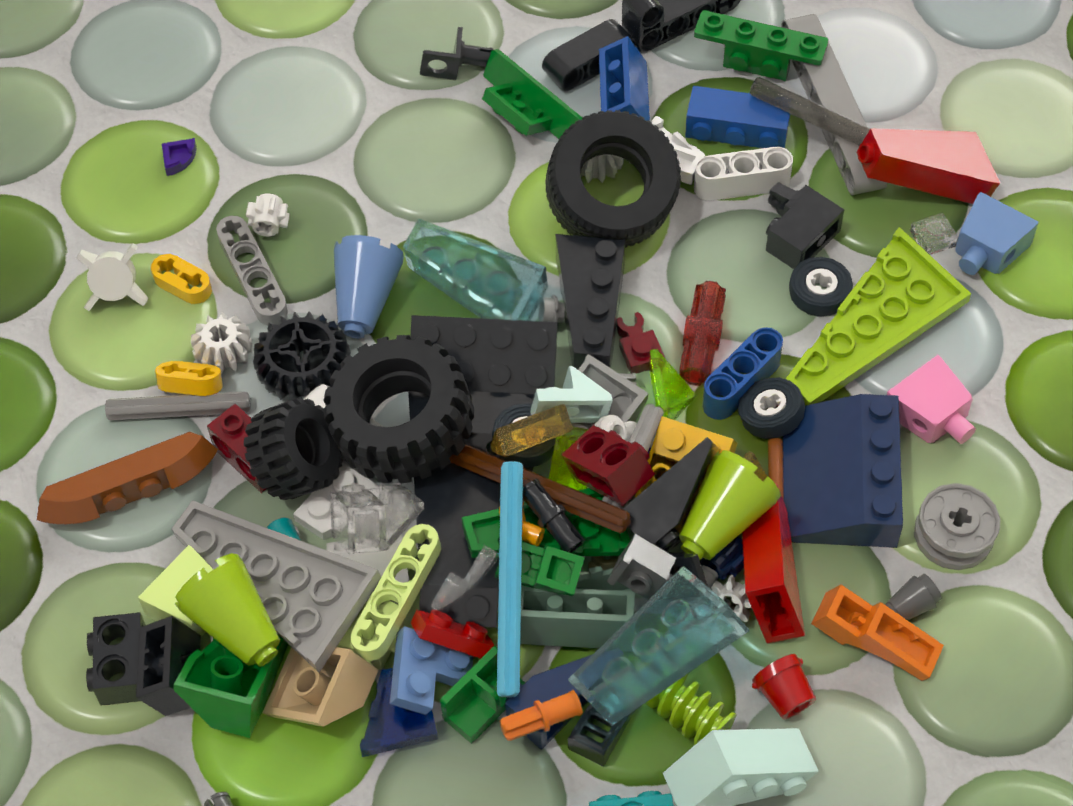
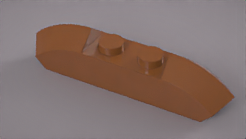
(125, 480)

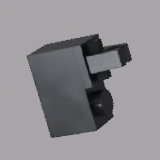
(805, 223)

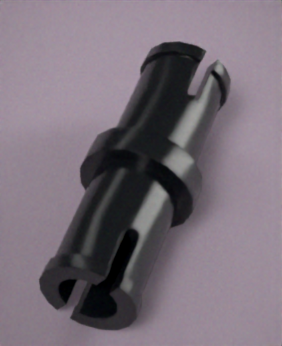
(552, 516)

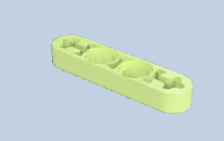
(400, 592)

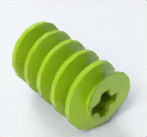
(690, 710)

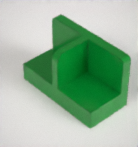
(474, 699)

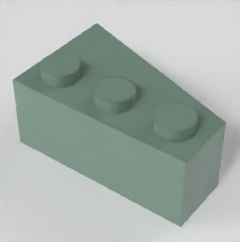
(576, 620)

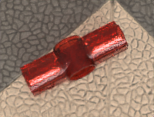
(702, 333)

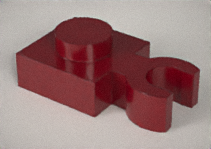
(636, 344)

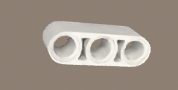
(742, 173)

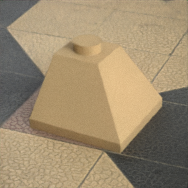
(321, 696)

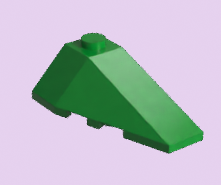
(226, 689)

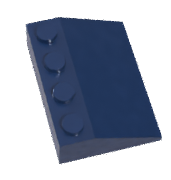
(845, 473)

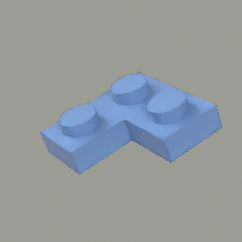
(419, 666)

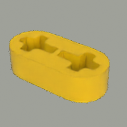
(178, 283)
(189, 378)

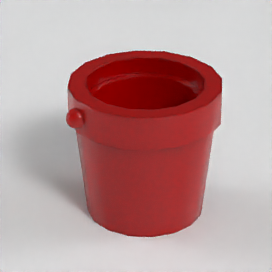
(785, 686)

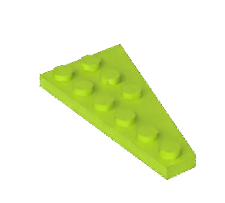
(881, 314)

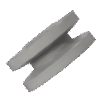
(956, 526)

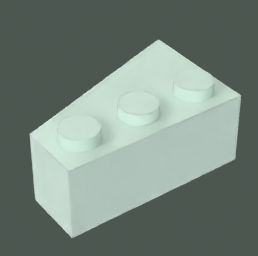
(741, 767)

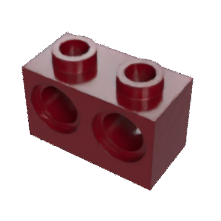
(228, 436)
(609, 464)

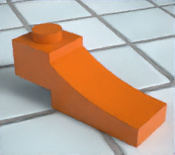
(877, 631)

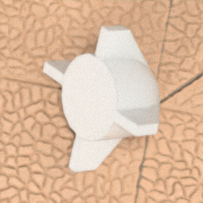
(111, 276)

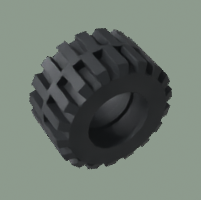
(292, 449)

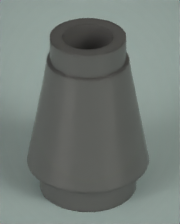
(915, 597)

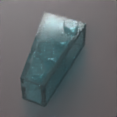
(476, 274)
(657, 646)

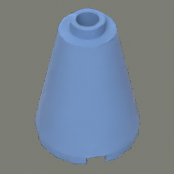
(363, 281)

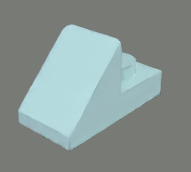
(582, 397)

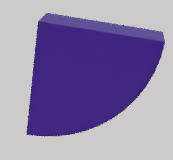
(178, 155)

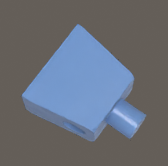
(993, 236)

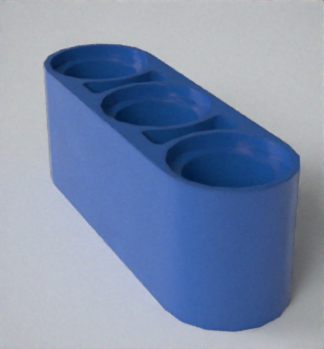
(746, 359)

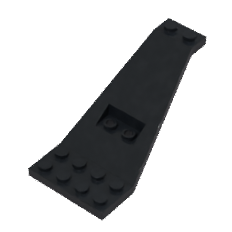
(502, 369)

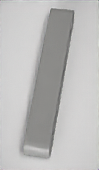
(829, 88)

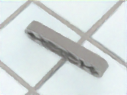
(253, 269)

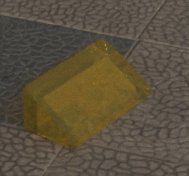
(531, 431)

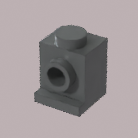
(642, 567)

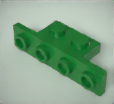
(759, 46)
(524, 99)

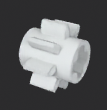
(267, 215)
(738, 594)

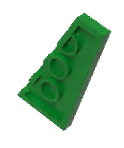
(600, 541)

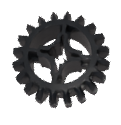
(279, 355)

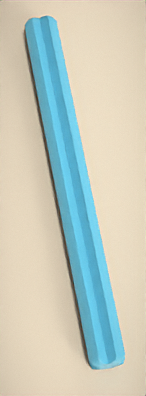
(510, 580)

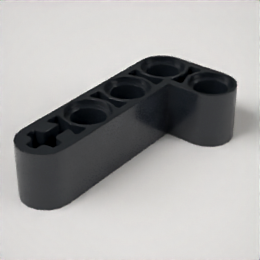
(662, 20)

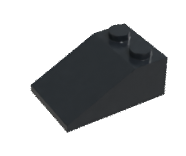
(664, 506)

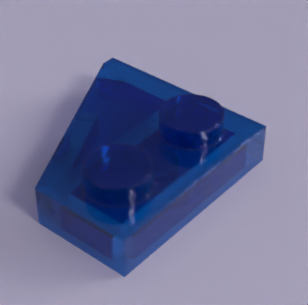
(394, 726)

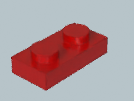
(442, 630)

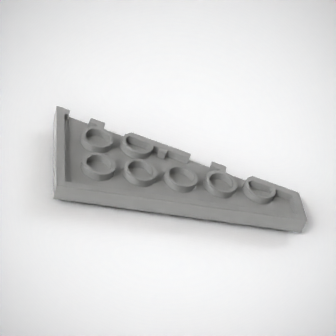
(303, 587)

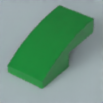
(549, 569)

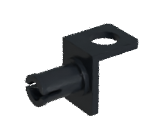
(462, 55)

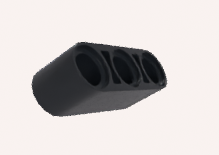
(579, 58)

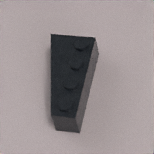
(591, 293)

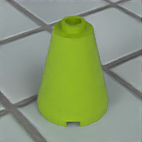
(726, 504)
(230, 610)

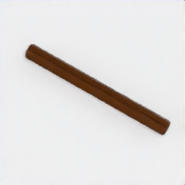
(573, 500)

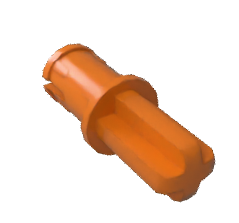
(541, 716)

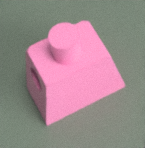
(934, 403)

